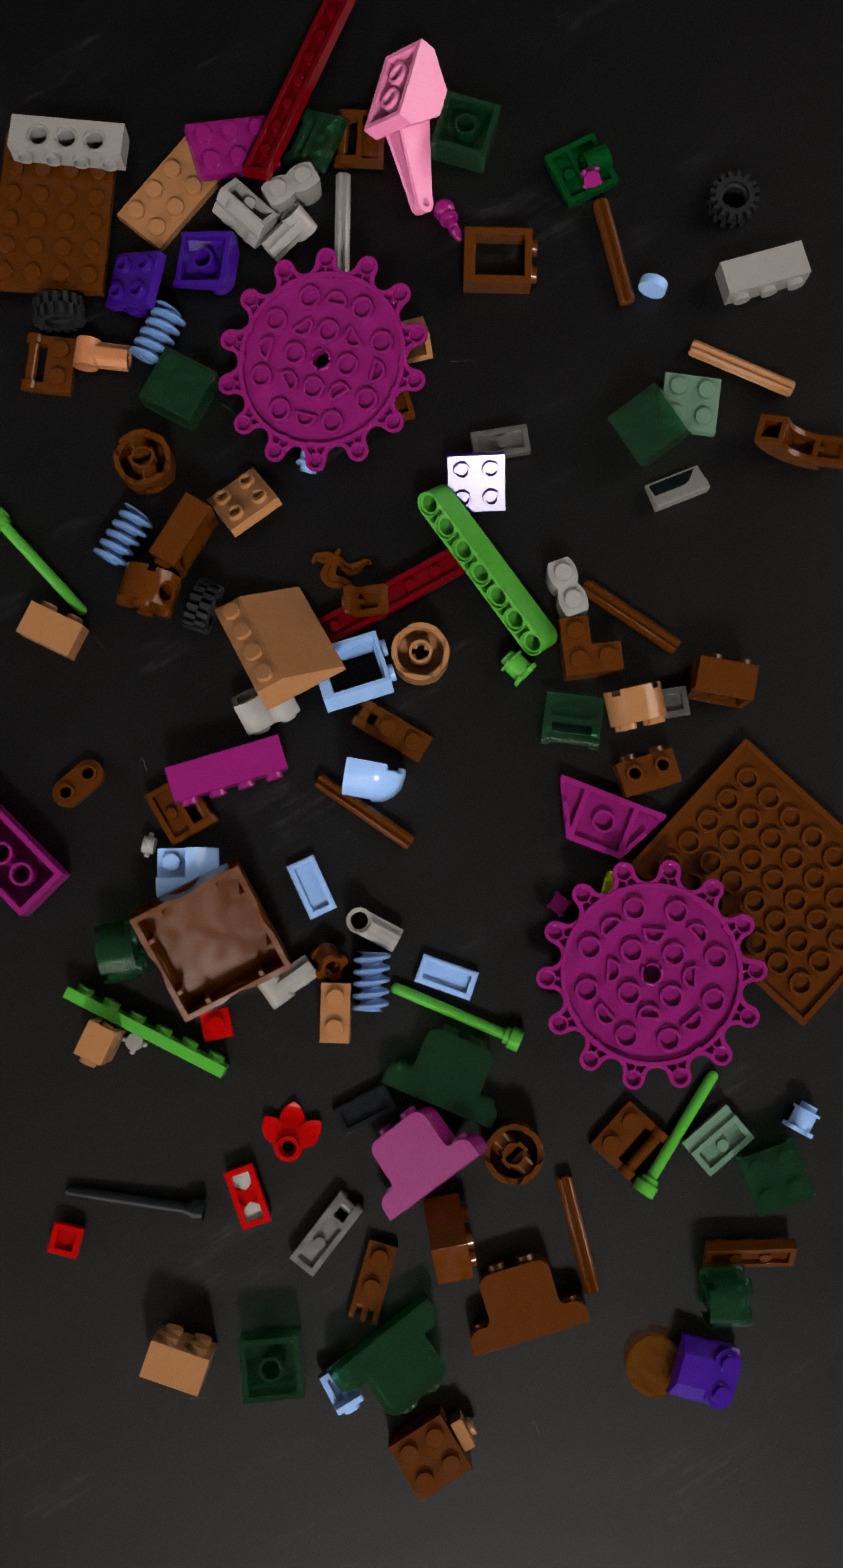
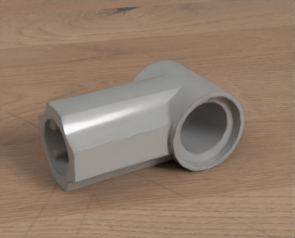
(294, 227)
(376, 930)
(284, 985)

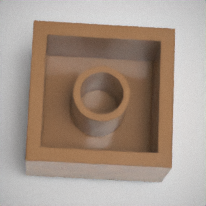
(178, 1359)

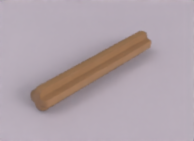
(741, 368)

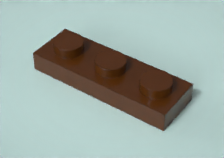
(751, 1252)

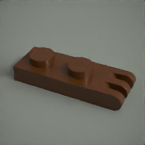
(373, 1279)

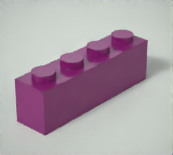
(226, 770)

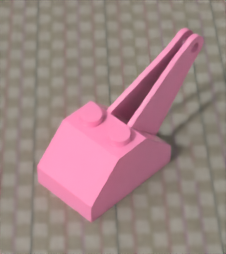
(404, 103)

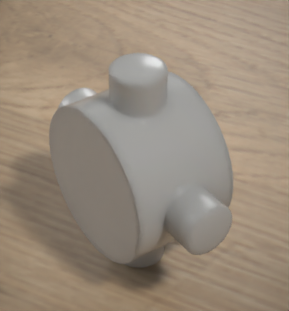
(149, 845)
(134, 1043)

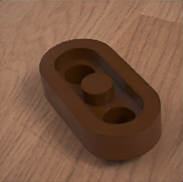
(78, 784)

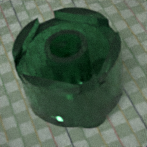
(119, 952)
(725, 1295)

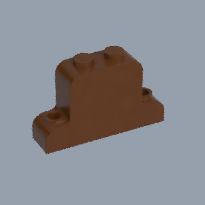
(522, 1304)

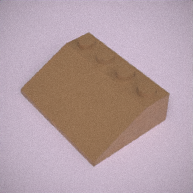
(279, 643)

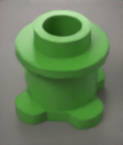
(517, 666)

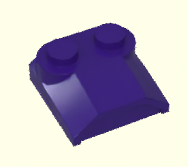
(207, 261)
(705, 1371)

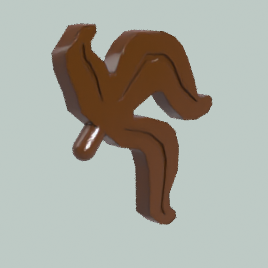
(329, 570)

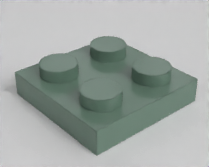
(695, 400)

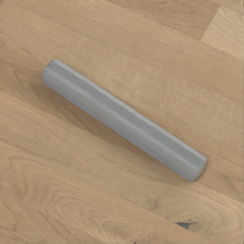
(342, 220)

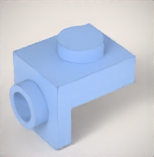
(343, 1401)

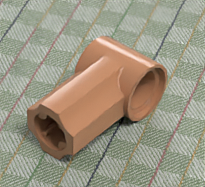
(94, 354)

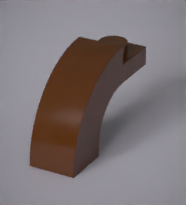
(796, 446)

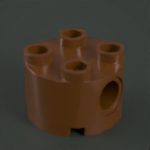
(144, 461)
(149, 590)
(514, 1152)

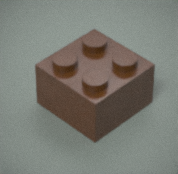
(722, 680)
(429, 1452)

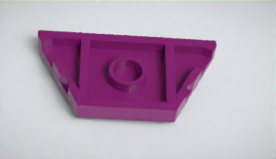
(604, 819)

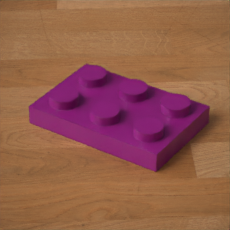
(223, 146)

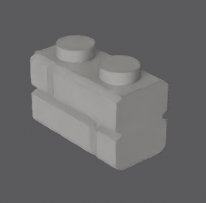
(244, 212)

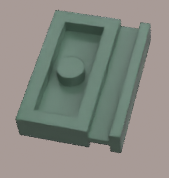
(717, 1139)

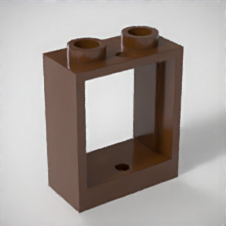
(498, 283)
(184, 535)

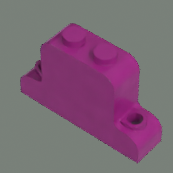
(421, 1156)

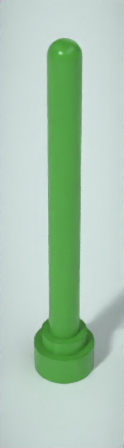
(39, 564)
(510, 1036)
(648, 1182)

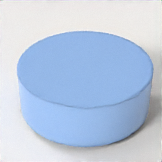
(653, 285)

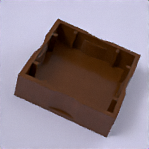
(210, 939)

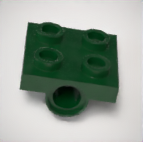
(567, 162)

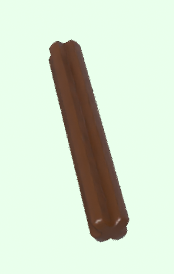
(613, 252)
(631, 616)
(365, 812)
(578, 1234)

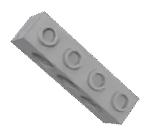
(56, 133)

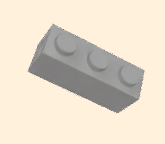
(763, 273)

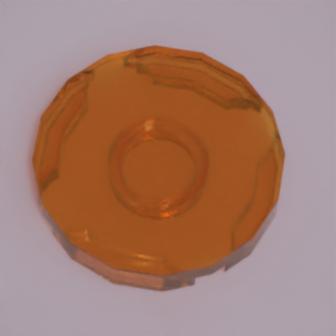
(651, 1364)

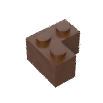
(580, 657)
(449, 1241)

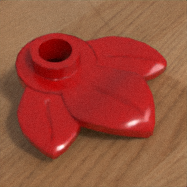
(291, 1127)

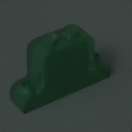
(448, 1074)
(395, 1360)

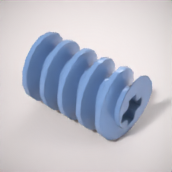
(157, 333)
(123, 536)
(371, 981)

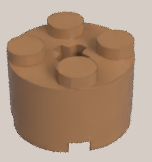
(409, 641)
(635, 705)

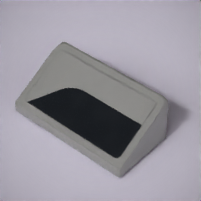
(677, 488)

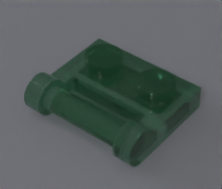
(321, 143)
(572, 710)

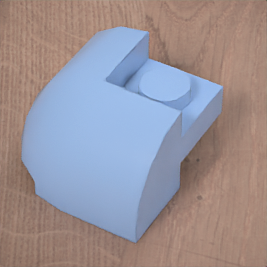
(371, 780)
(183, 865)

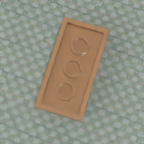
(167, 199)

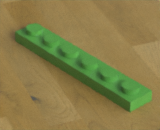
(135, 1023)

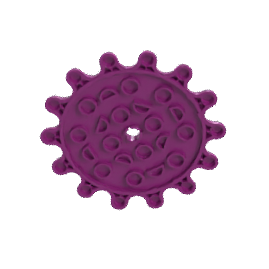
(312, 317)
(697, 982)

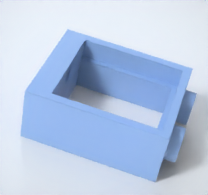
(353, 648)

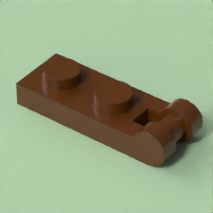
(392, 731)

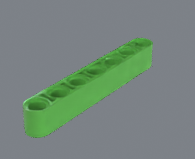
(487, 569)

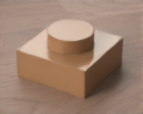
(463, 1429)

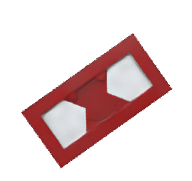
(247, 1196)

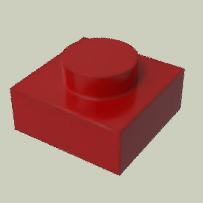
(217, 1024)
(66, 1239)

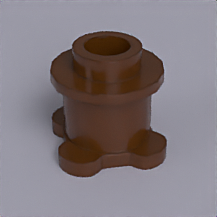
(328, 962)

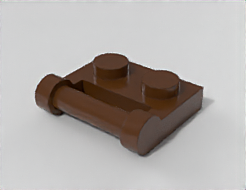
(368, 150)
(59, 369)
(175, 818)
(619, 1135)

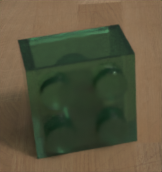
(465, 132)
(180, 389)
(649, 425)
(773, 1175)
(272, 1365)

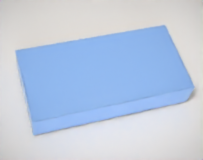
(311, 887)
(446, 976)

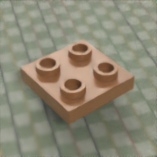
(244, 502)

